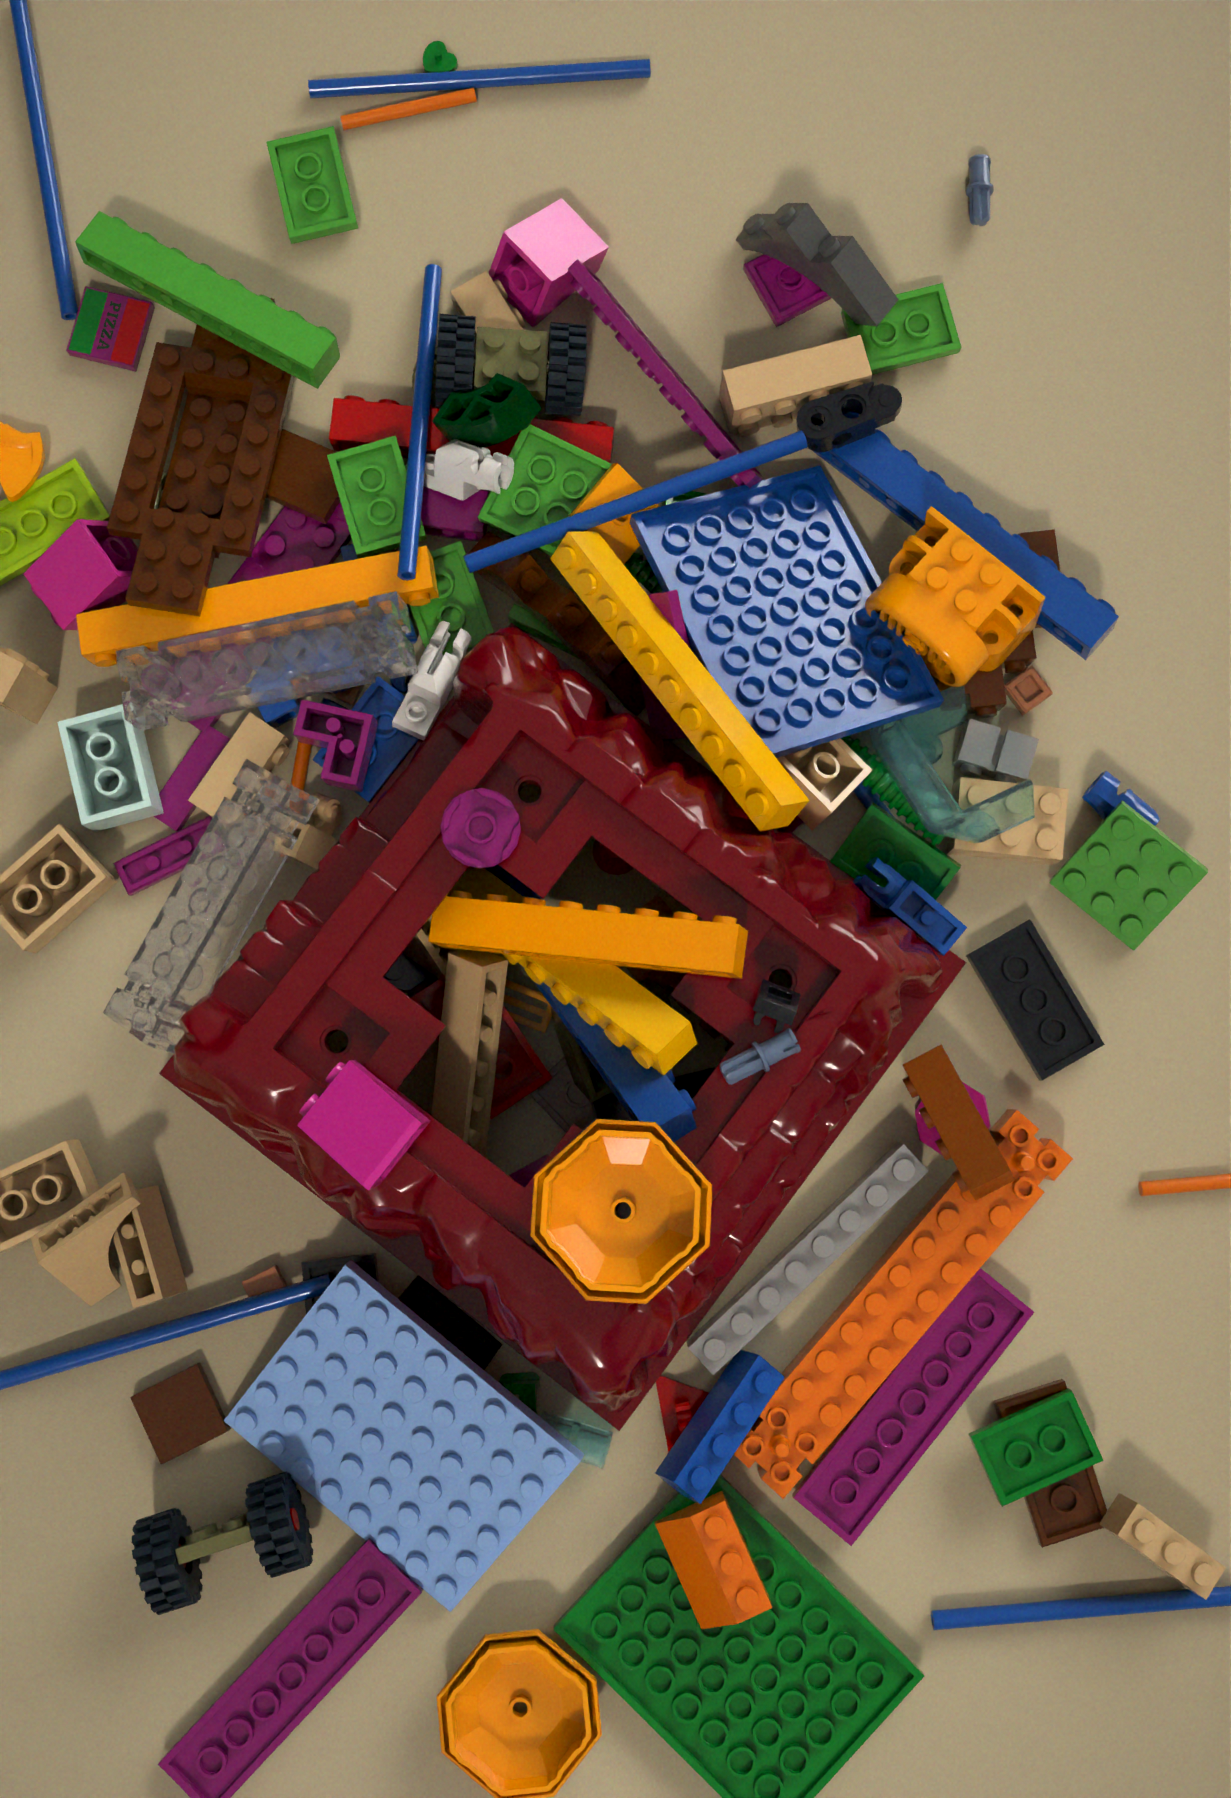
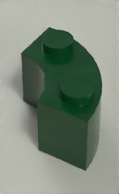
(488, 413)

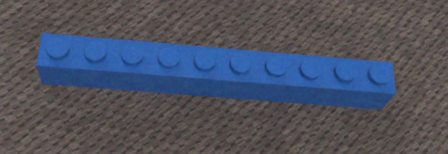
(910, 491)
(641, 1091)

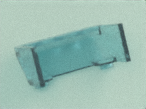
(910, 749)

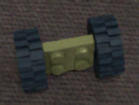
(514, 354)
(170, 1553)

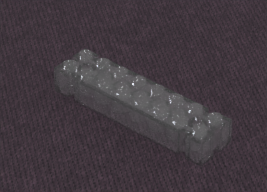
(266, 661)
(210, 905)

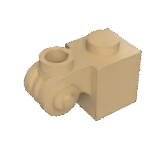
(315, 837)

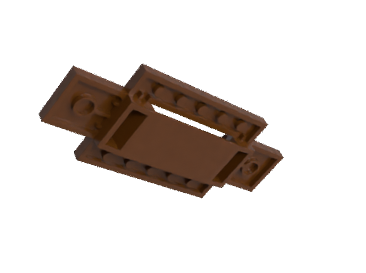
(199, 507)

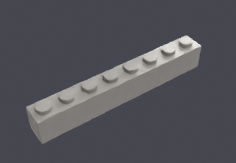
(806, 1257)

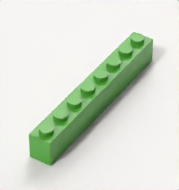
(209, 299)

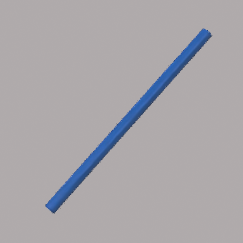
(479, 78)
(44, 159)
(419, 423)
(635, 501)
(164, 1331)
(1078, 1608)

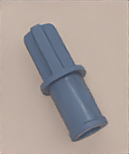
(979, 189)
(760, 1057)

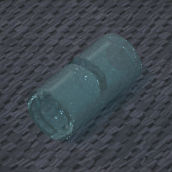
(589, 1439)

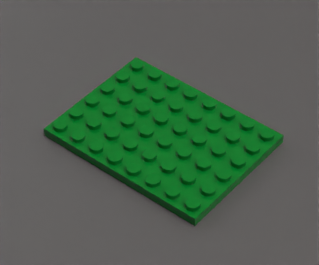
(752, 1702)

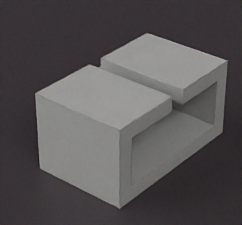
(994, 755)

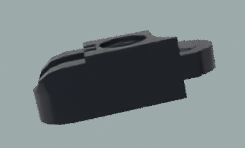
(874, 404)

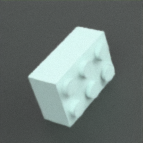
(109, 769)

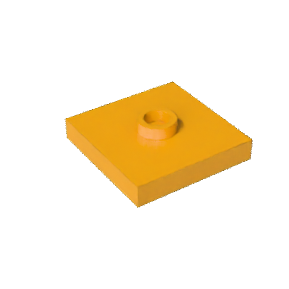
(618, 532)

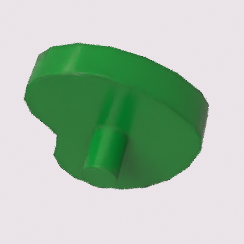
(438, 59)

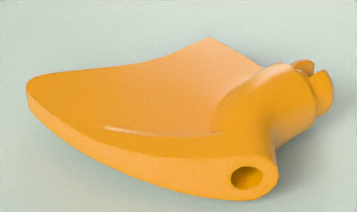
(20, 460)

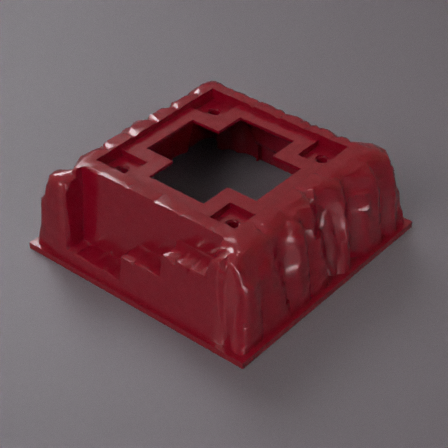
(445, 1209)

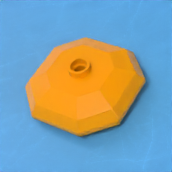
(578, 1219)
(511, 1750)

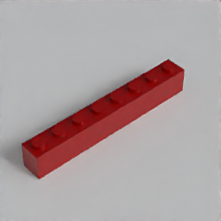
(363, 422)

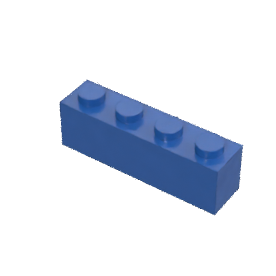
(719, 1425)

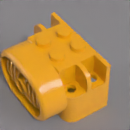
(955, 602)

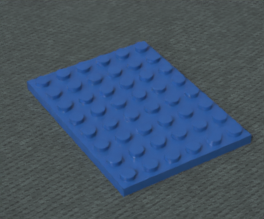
(779, 610)

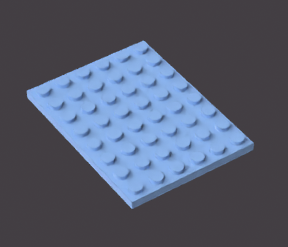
(403, 1436)

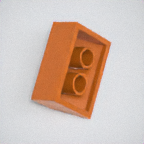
(713, 1563)

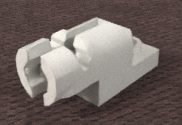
(465, 469)
(432, 684)

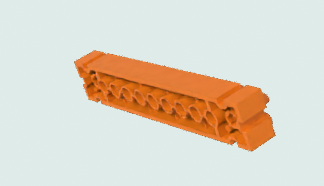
(895, 1307)

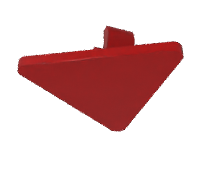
(677, 1406)

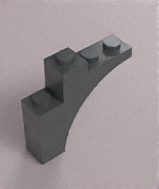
(829, 261)

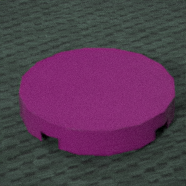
(480, 828)

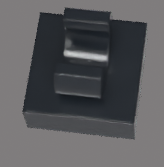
(776, 1003)

